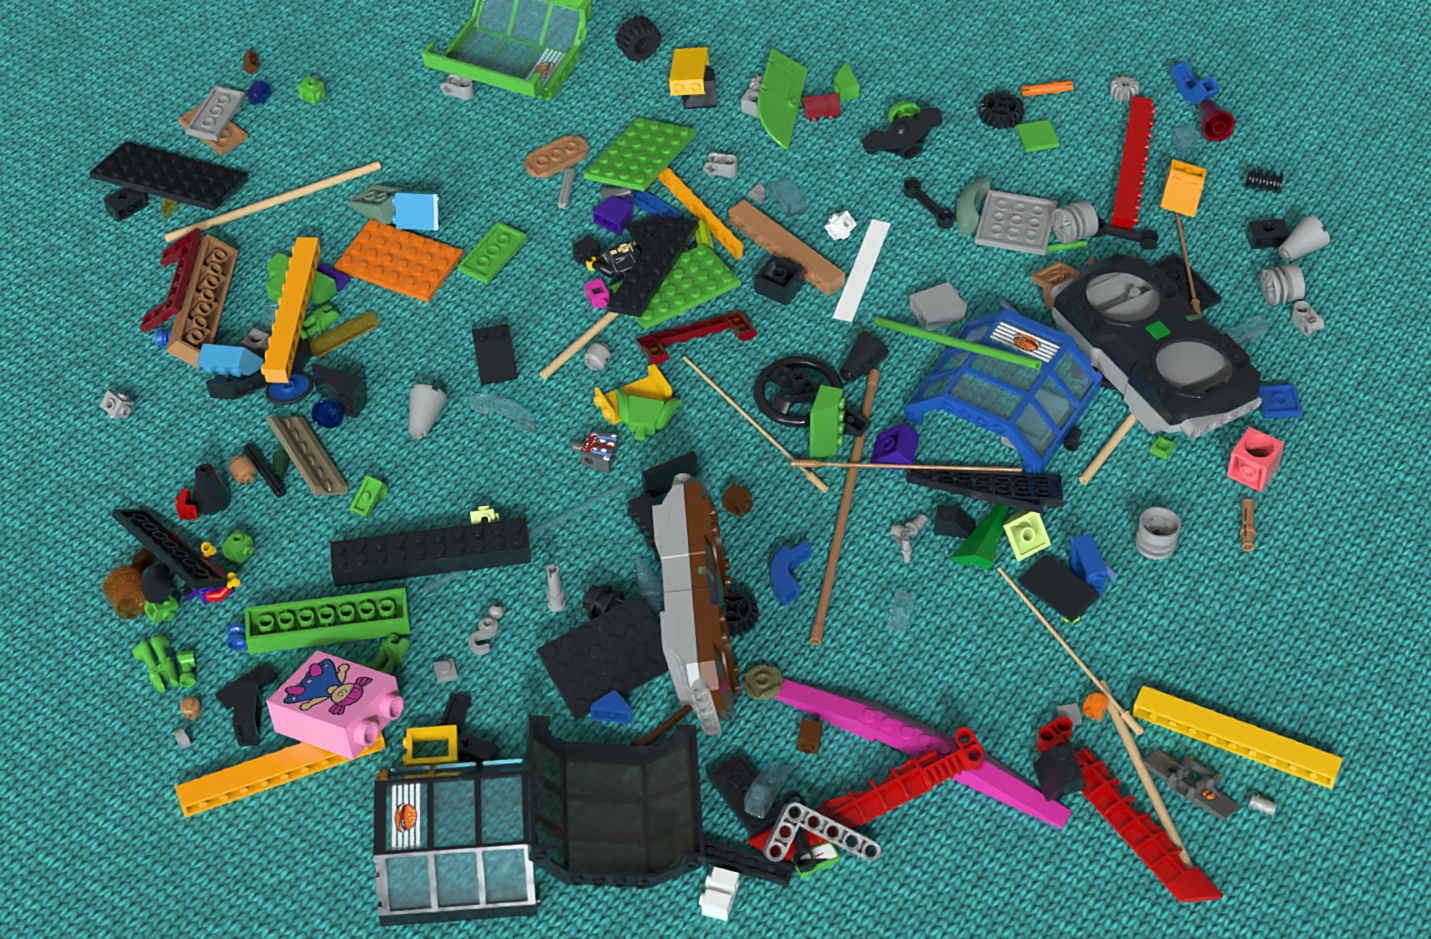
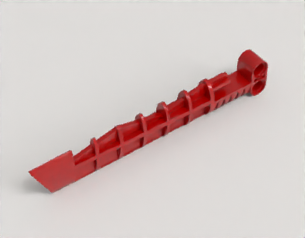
(901, 786)
(1135, 828)

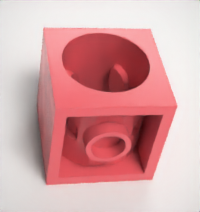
(1255, 459)

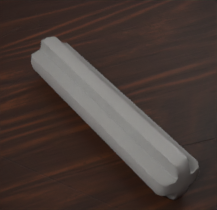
(566, 188)

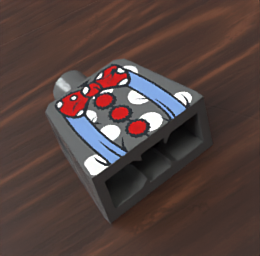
(598, 450)

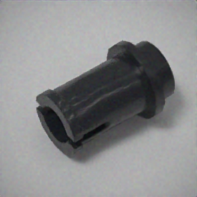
(1071, 442)

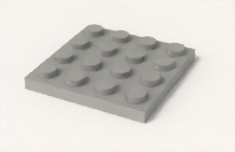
(1016, 222)

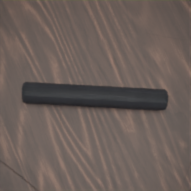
(264, 470)

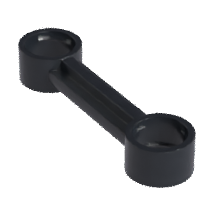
(928, 203)
(1128, 234)
(800, 837)

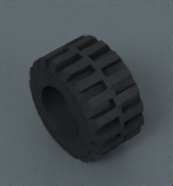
(638, 38)

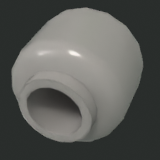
(597, 356)

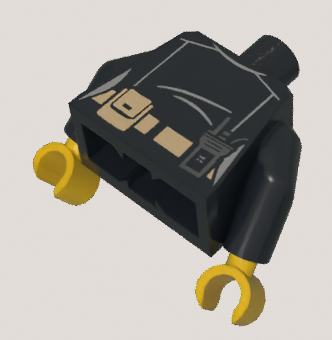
(616, 261)

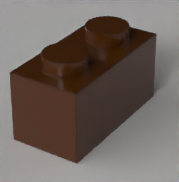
(250, 62)

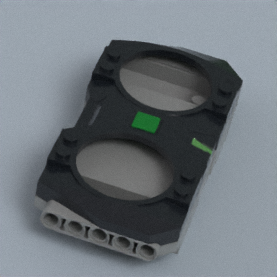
(1156, 347)

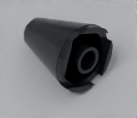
(863, 356)
(209, 491)

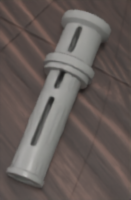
(555, 593)

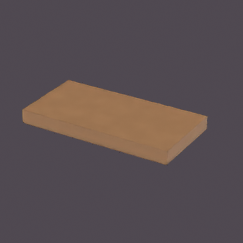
(228, 140)

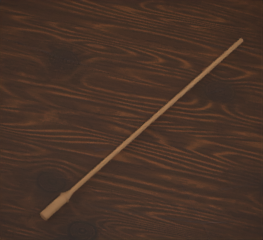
(1195, 302)
(814, 463)

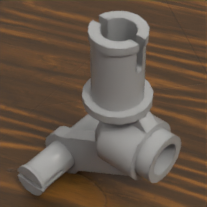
(902, 533)

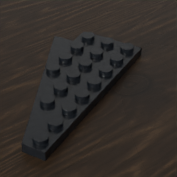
(1010, 489)

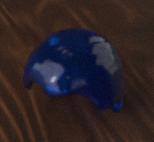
(327, 414)

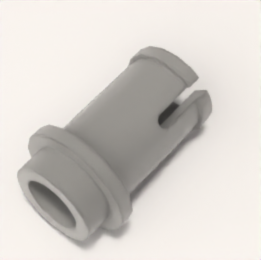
(1263, 804)

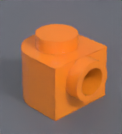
(1095, 706)

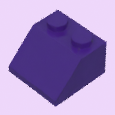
(896, 446)

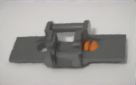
(1198, 792)

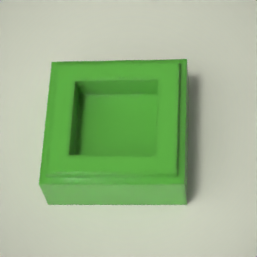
(1162, 447)

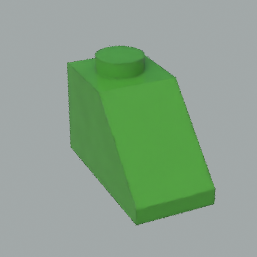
(845, 84)

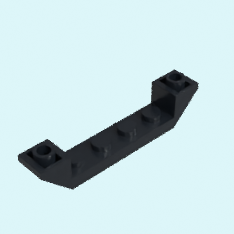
(246, 384)

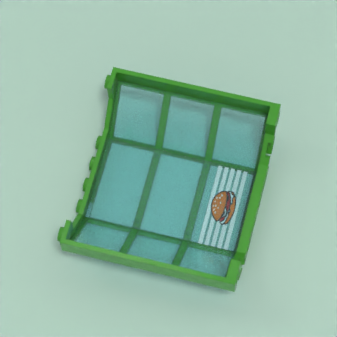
(518, 45)

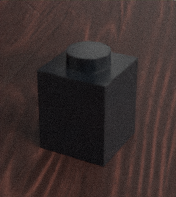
(585, 250)

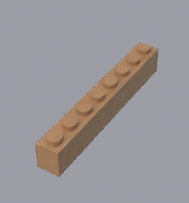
(786, 246)

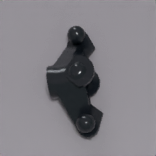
(905, 135)

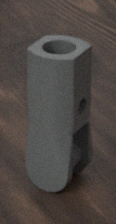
(620, 192)

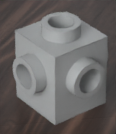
(117, 404)

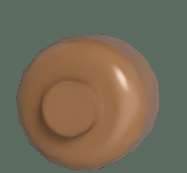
(190, 708)

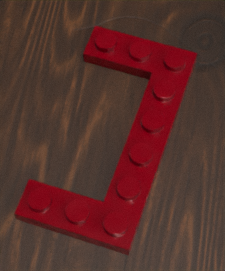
(185, 250)
(653, 345)

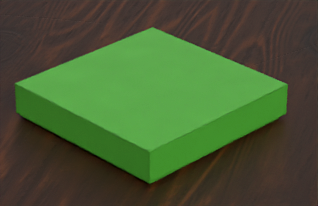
(1037, 135)

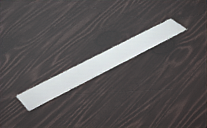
(861, 270)

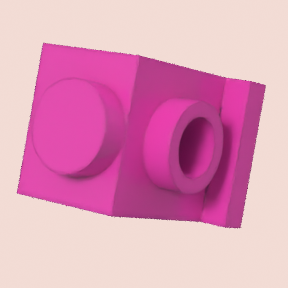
(597, 298)

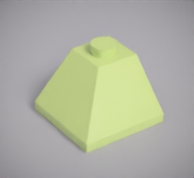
(1026, 533)

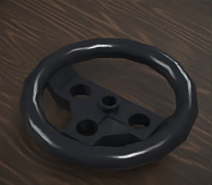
(795, 385)

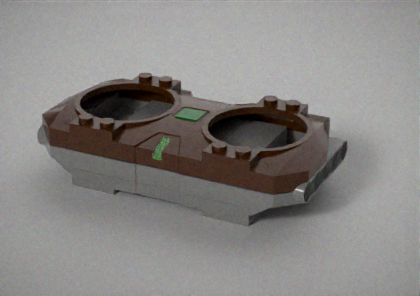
(695, 612)

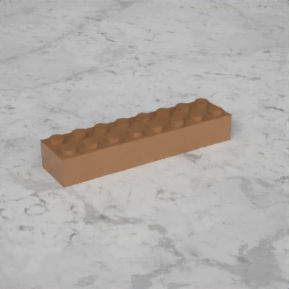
(203, 300)

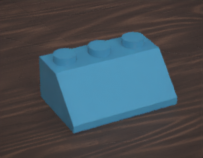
(228, 359)

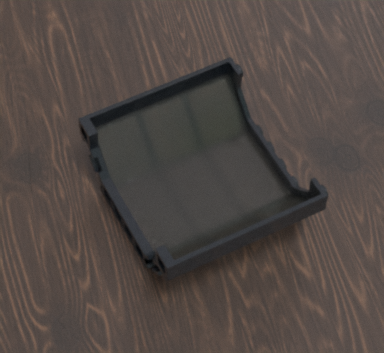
(613, 808)

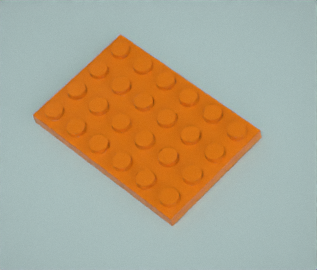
(399, 260)

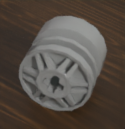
(1074, 222)
(1282, 284)
(1157, 533)

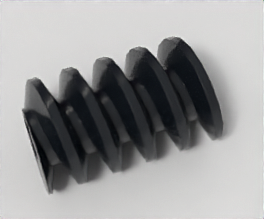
(1264, 180)

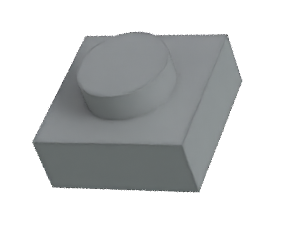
(445, 670)

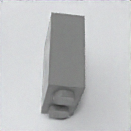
(937, 306)

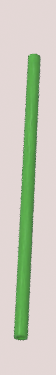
(958, 343)

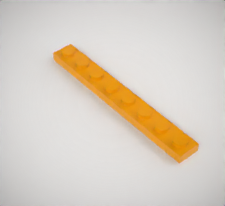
(701, 212)

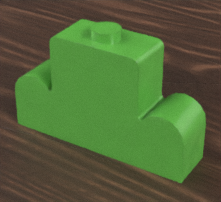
(322, 288)

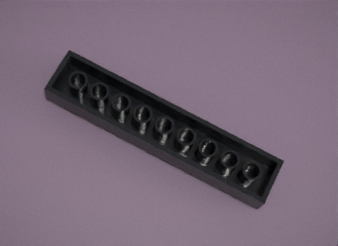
(430, 552)

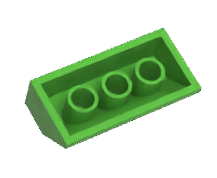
(827, 422)

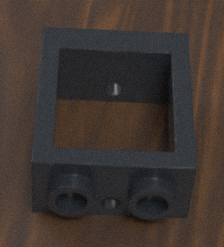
(247, 713)

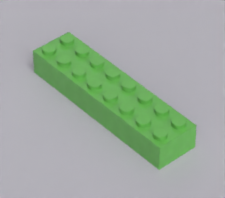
(327, 620)

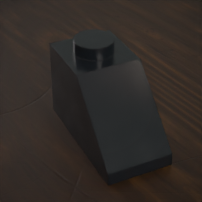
(854, 423)
(953, 522)

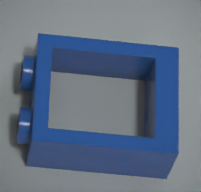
(1087, 562)

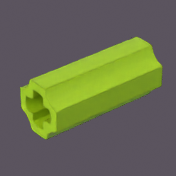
(703, 235)

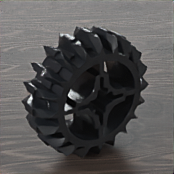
(1001, 110)
(735, 605)

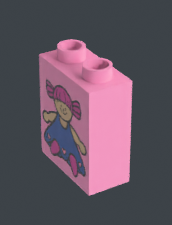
(335, 704)

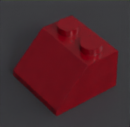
(820, 106)

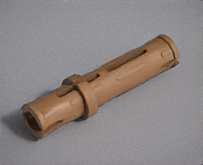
(1248, 531)

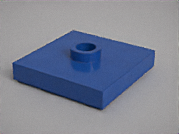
(1279, 401)

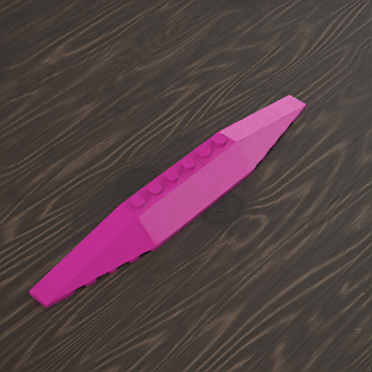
(914, 738)

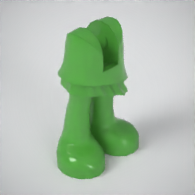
(321, 318)
(392, 652)
(166, 668)

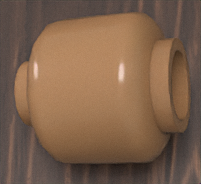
(242, 469)

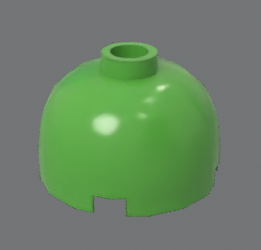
(903, 109)

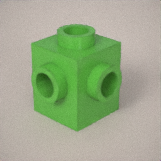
(311, 90)
(238, 547)
(162, 612)

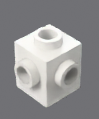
(840, 225)

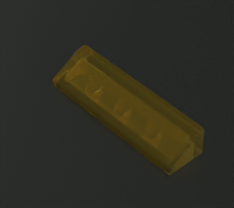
(343, 333)

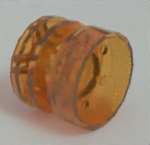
(124, 592)

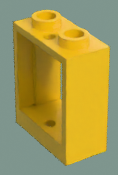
(431, 734)

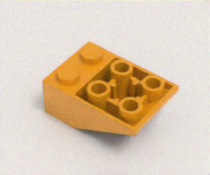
(1183, 188)

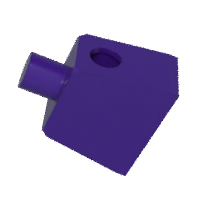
(614, 214)

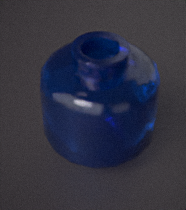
(259, 93)

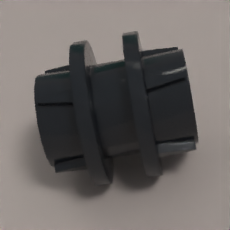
(602, 599)

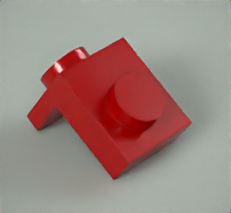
(184, 507)

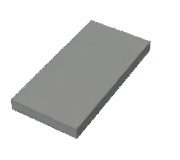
(215, 113)

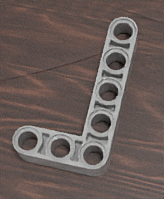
(820, 830)

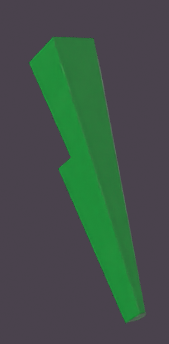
(983, 541)

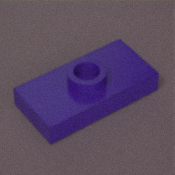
(340, 279)

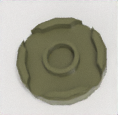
(763, 682)

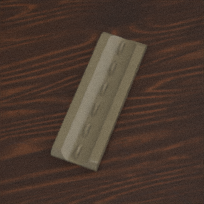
(308, 455)

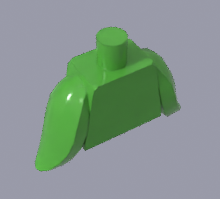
(645, 414)

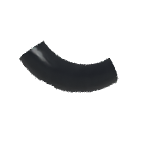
(157, 582)

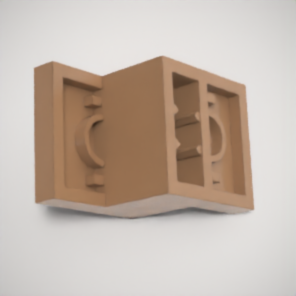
(1052, 276)

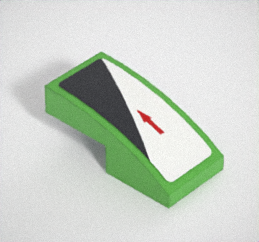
(826, 857)

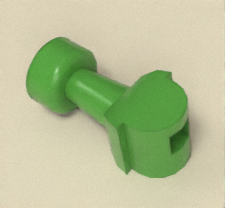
(187, 661)

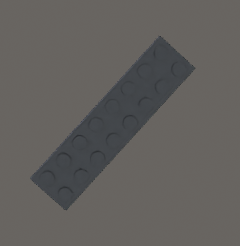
(652, 266)
(170, 548)

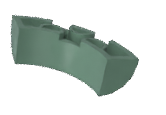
(965, 213)

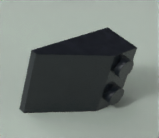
(494, 354)
(340, 388)

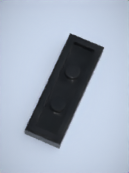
(262, 674)

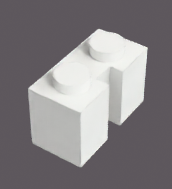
(720, 893)

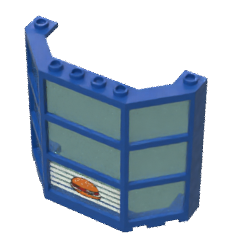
(1010, 399)

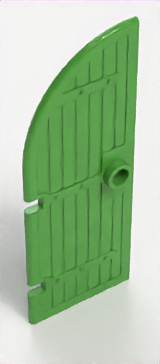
(781, 99)

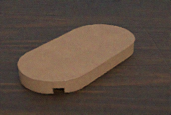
(556, 156)

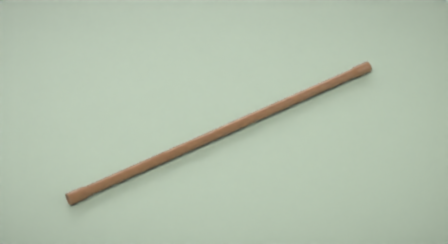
(818, 627)

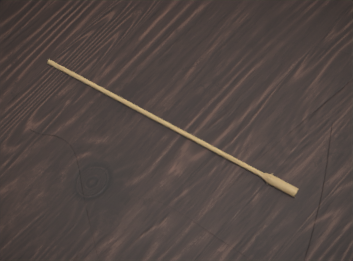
(810, 475)
(1124, 714)

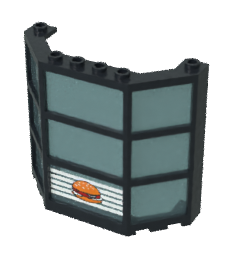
(452, 842)

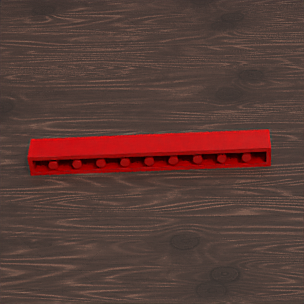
(1132, 163)

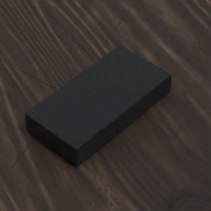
(456, 711)

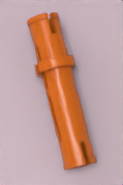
(1053, 87)

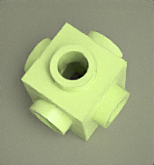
(476, 516)

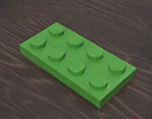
(492, 252)

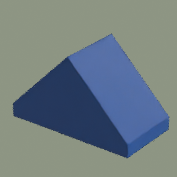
(612, 708)

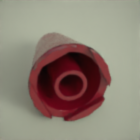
(1215, 121)

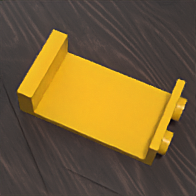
(688, 71)
(650, 387)

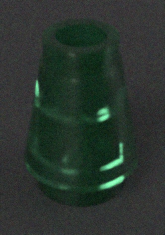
(280, 463)

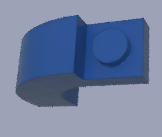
(1190, 87)
(782, 583)

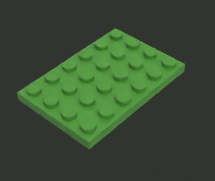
(640, 154)
(692, 281)

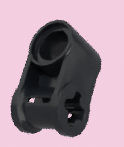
(478, 750)

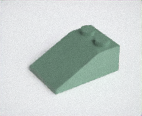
(376, 203)

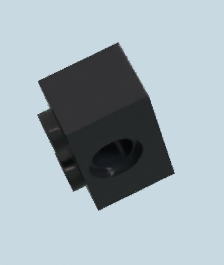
(1266, 233)

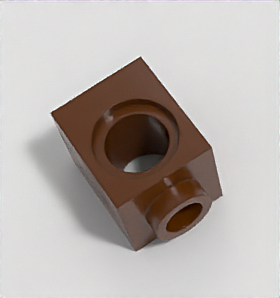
(737, 500)
(810, 736)

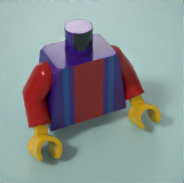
(209, 595)

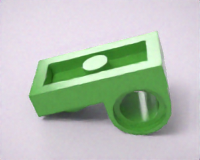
(368, 494)

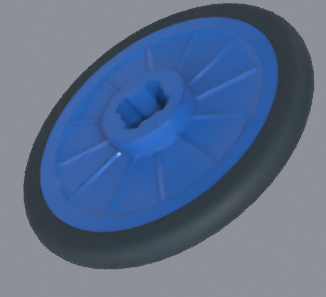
(288, 393)

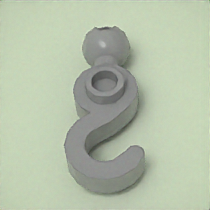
(488, 628)

